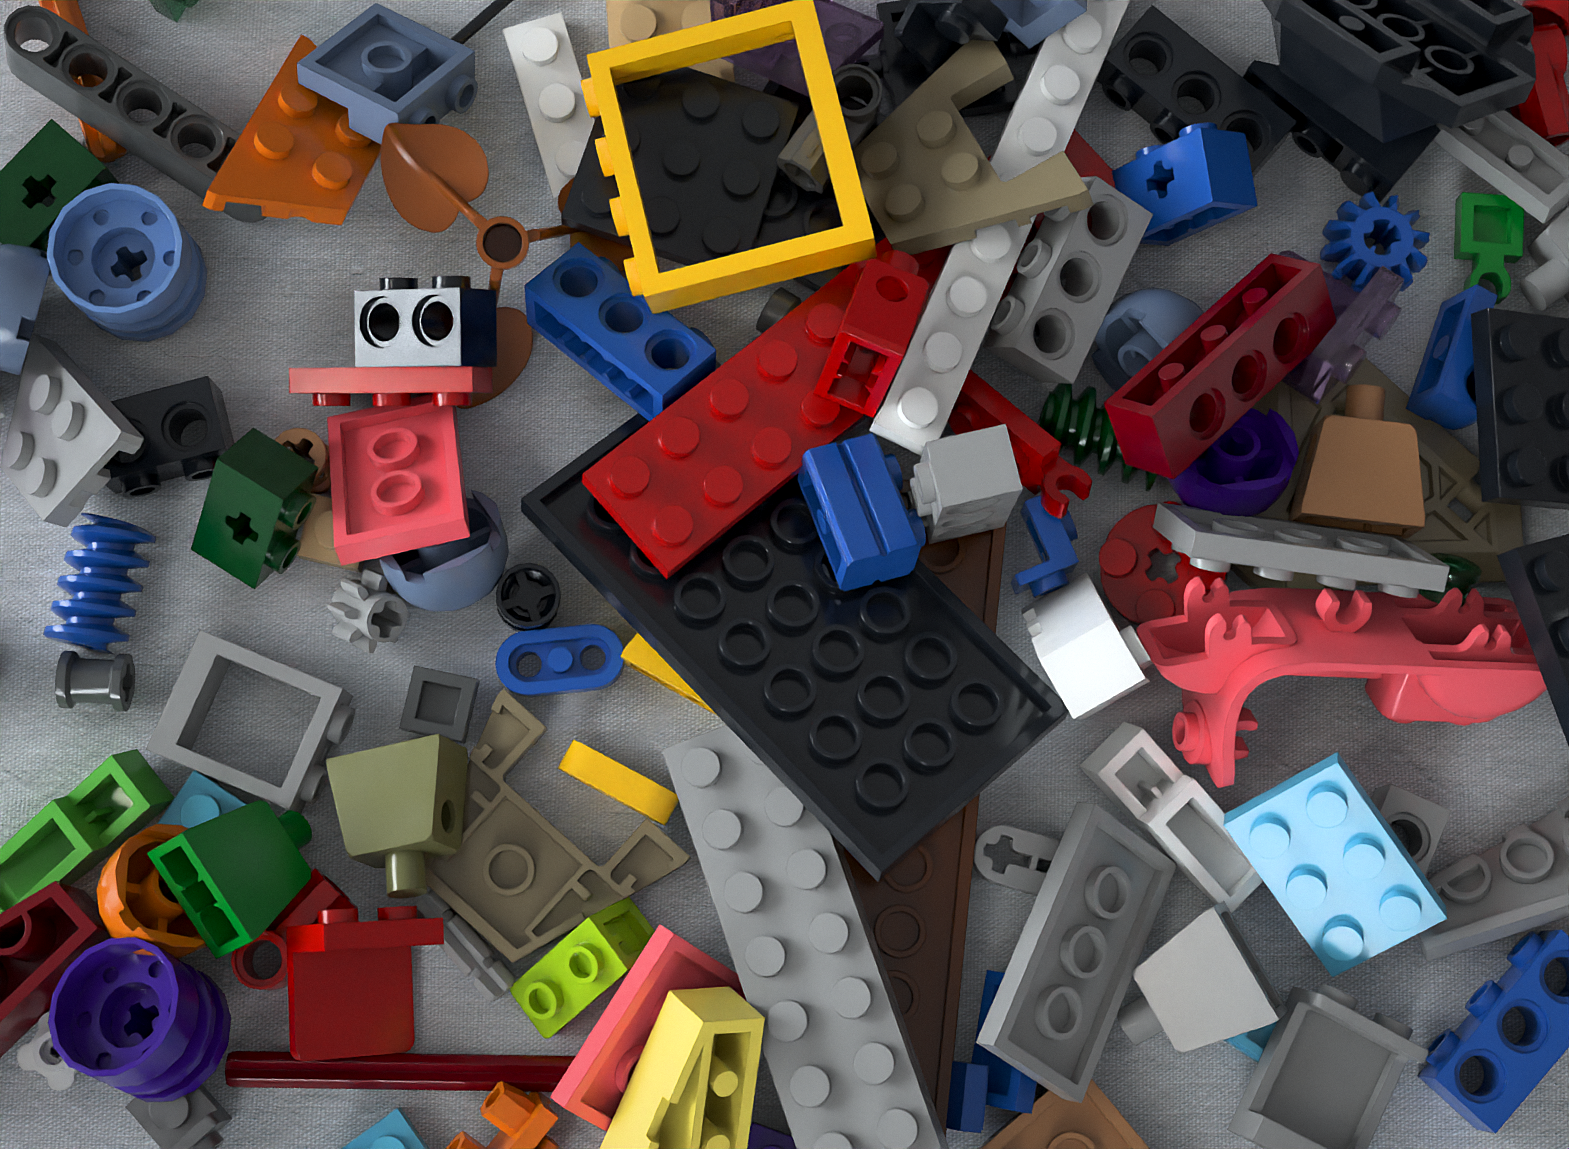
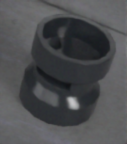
(527, 587)

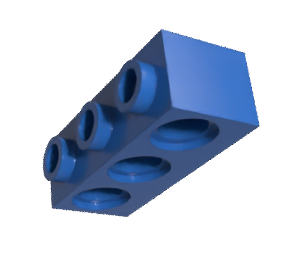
(584, 308)
(1508, 1068)

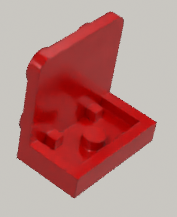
(354, 982)

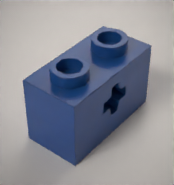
(1189, 182)

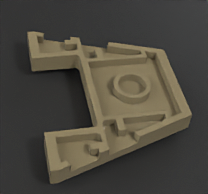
(930, 174)
(516, 870)

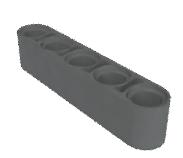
(121, 92)

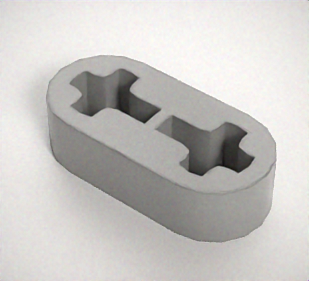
(1022, 843)

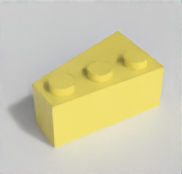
(693, 1076)

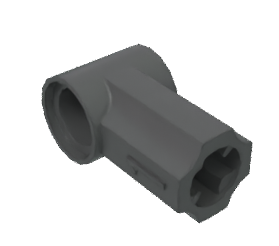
(804, 155)

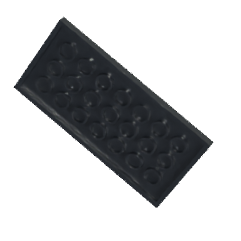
(861, 700)

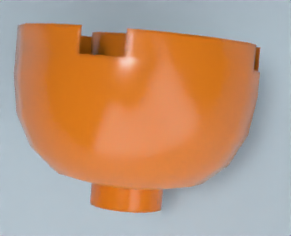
(139, 902)

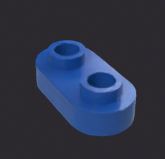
(561, 660)

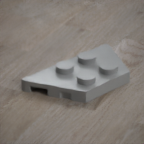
(61, 435)

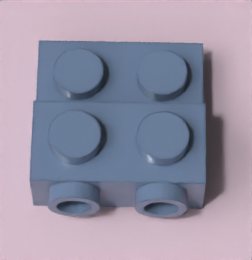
(391, 72)

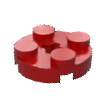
(1127, 559)

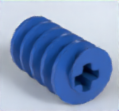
(99, 584)

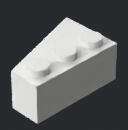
(1084, 648)

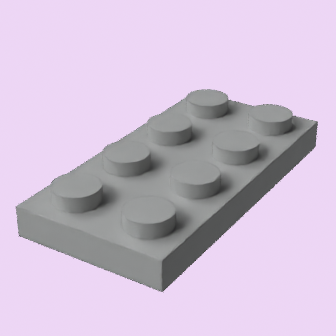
(1286, 547)
(1077, 952)

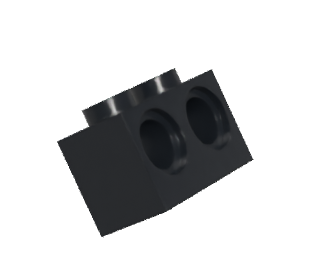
(425, 324)
(160, 419)

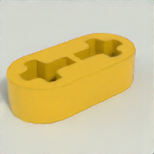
(618, 782)

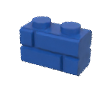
(860, 511)

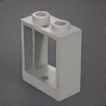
(195, 694)

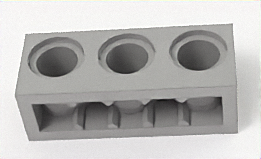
(1093, 270)
(965, 484)

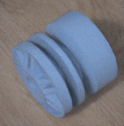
(103, 239)

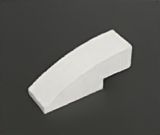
(1172, 814)

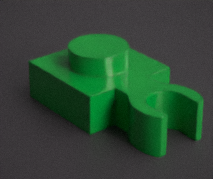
(1489, 234)

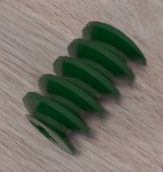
(1087, 430)

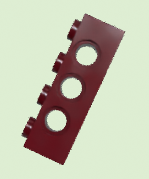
(1221, 365)

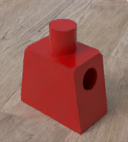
(880, 319)

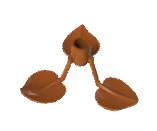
(432, 177)

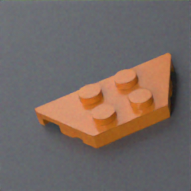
(296, 154)

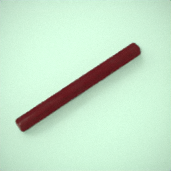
(396, 1071)

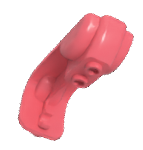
(1416, 655)

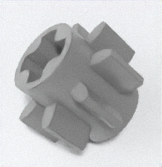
(368, 611)

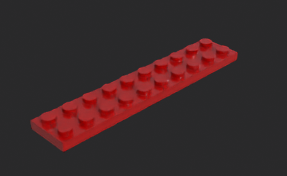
(751, 419)

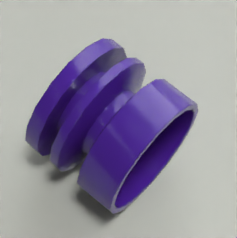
(139, 1020)

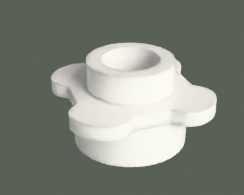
(39, 1057)

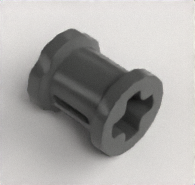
(95, 681)

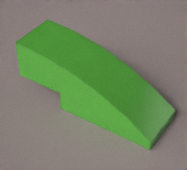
(81, 828)

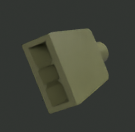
(401, 807)

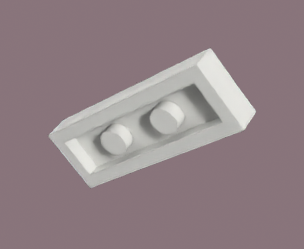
(551, 95)

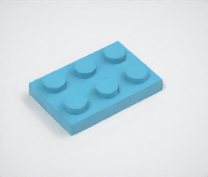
(1335, 865)

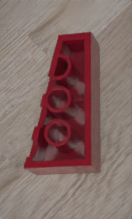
(36, 947)

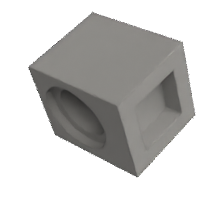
(1419, 818)

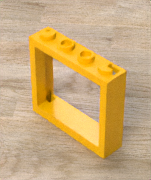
(753, 267)

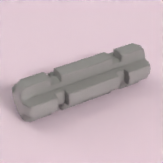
(467, 948)

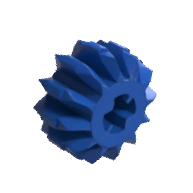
(1383, 225)

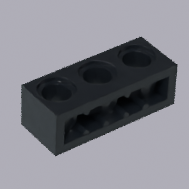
(1190, 71)

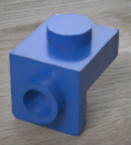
(1053, 544)

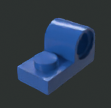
(1446, 375)

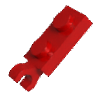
(1033, 447)

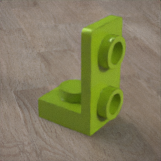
(582, 966)

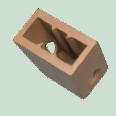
(1361, 470)

